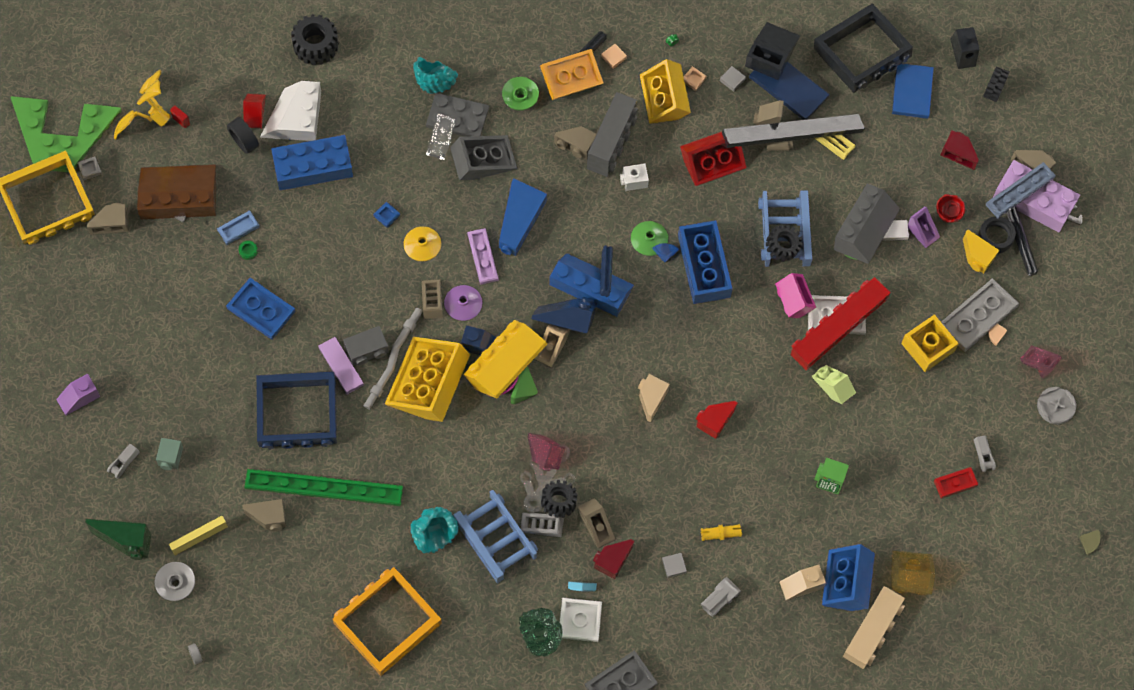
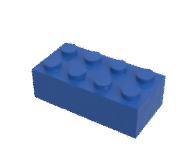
(312, 162)
(704, 262)

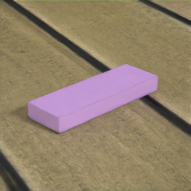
(482, 256)
(341, 365)

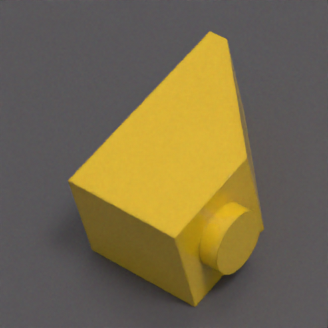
(978, 252)

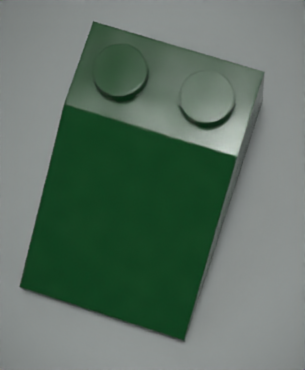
(127, 537)

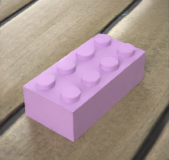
(1048, 205)

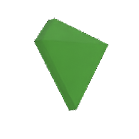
(524, 387)

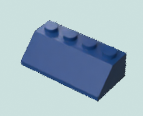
(583, 280)

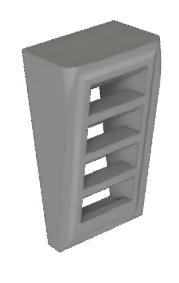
(557, 532)

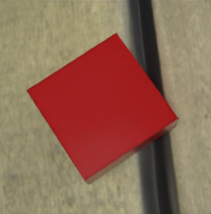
(180, 117)

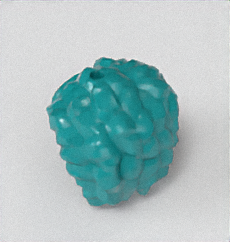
(433, 76)
(434, 529)

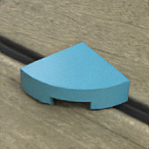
(582, 586)

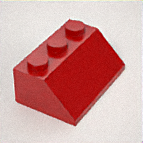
(711, 158)

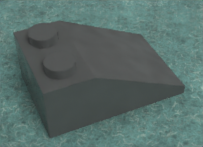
(482, 156)

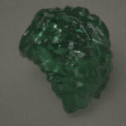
(540, 631)

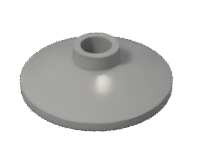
(170, 573)

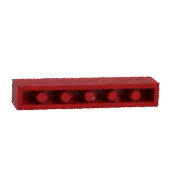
(839, 323)

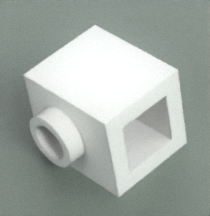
(634, 177)

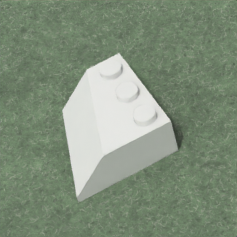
(295, 113)

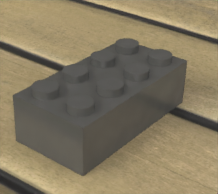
(612, 134)

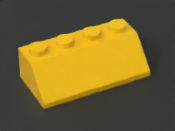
(505, 359)

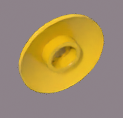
(422, 251)

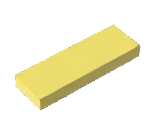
(198, 535)

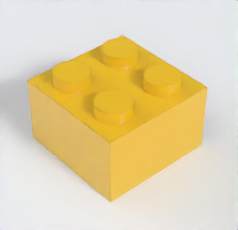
(929, 343)

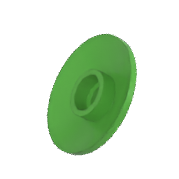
(522, 86)
(644, 244)

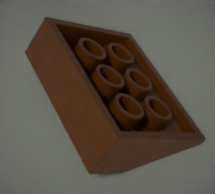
(177, 191)

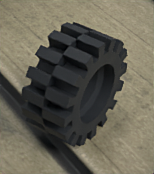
(996, 84)
(791, 236)
(555, 507)

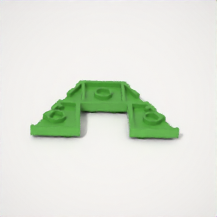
(32, 115)

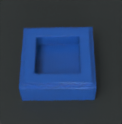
(386, 214)

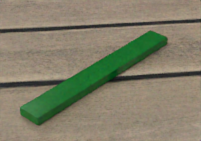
(323, 487)

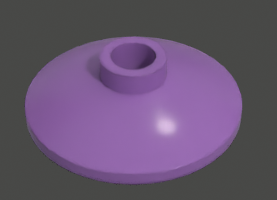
(465, 310)

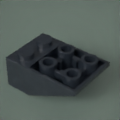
(771, 50)

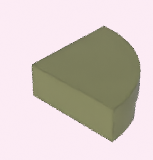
(1090, 541)

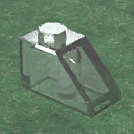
(440, 136)

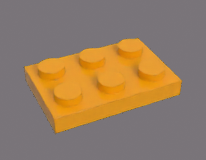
(571, 74)

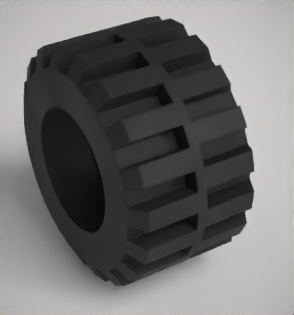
(315, 52)

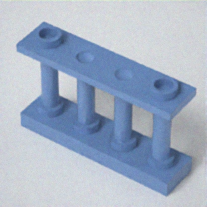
(801, 220)
(486, 553)

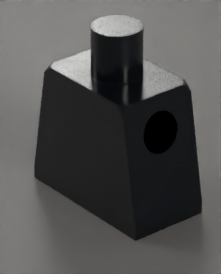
(965, 42)

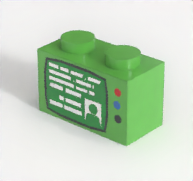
(831, 475)

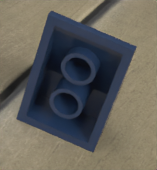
(570, 314)

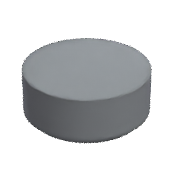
(195, 654)

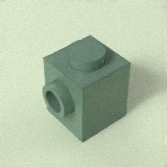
(169, 454)

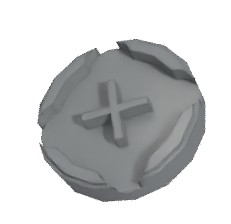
(1056, 405)

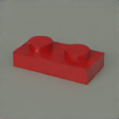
(955, 482)

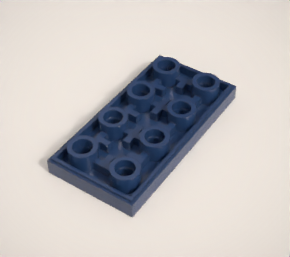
(793, 88)

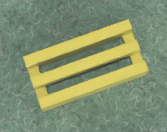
(834, 149)

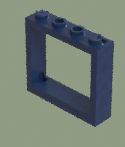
(296, 380)

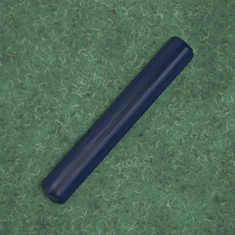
(606, 271)

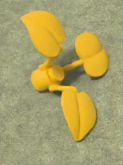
(157, 113)

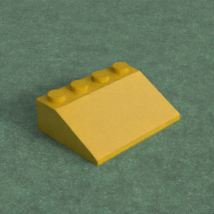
(428, 378)

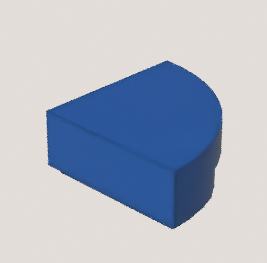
(665, 250)

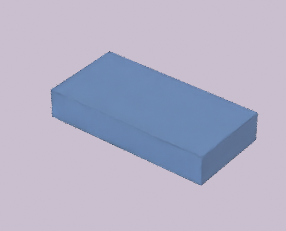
(238, 227)

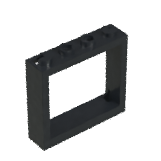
(851, 24)

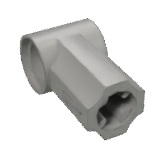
(720, 597)

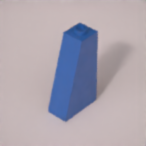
(520, 215)

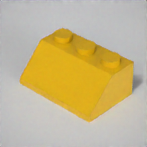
(665, 92)

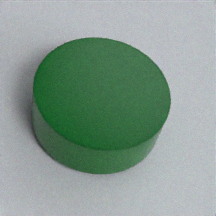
(248, 250)

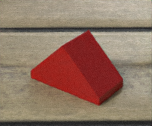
(254, 110)

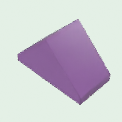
(923, 227)

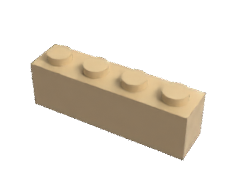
(873, 628)

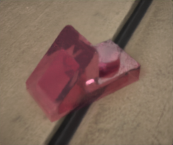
(1041, 360)

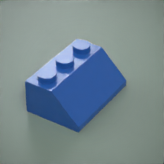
(848, 578)

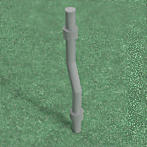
(376, 390)

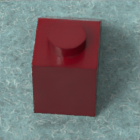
(960, 150)
(613, 557)

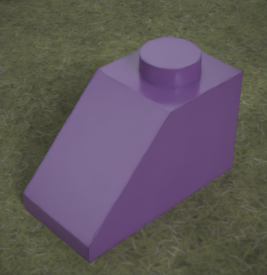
(77, 394)

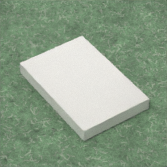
(824, 307)

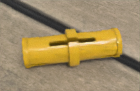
(721, 532)

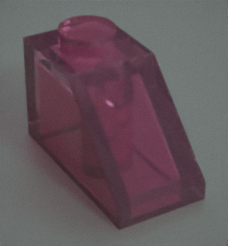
(545, 451)

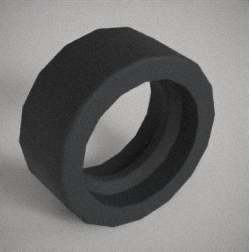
(242, 135)
(1003, 223)

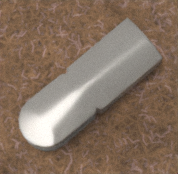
(984, 451)
(124, 458)

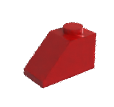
(715, 417)

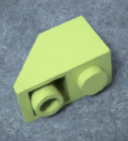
(834, 383)

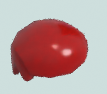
(950, 204)

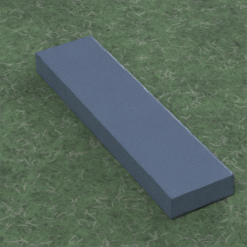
(1020, 190)

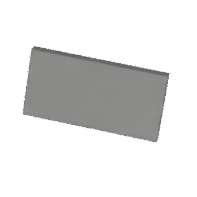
(979, 314)

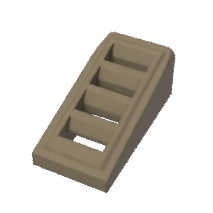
(432, 311)

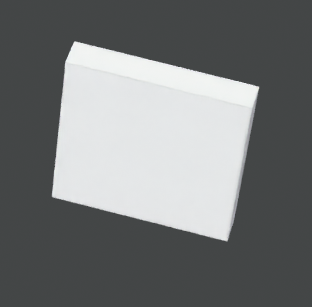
(580, 619)

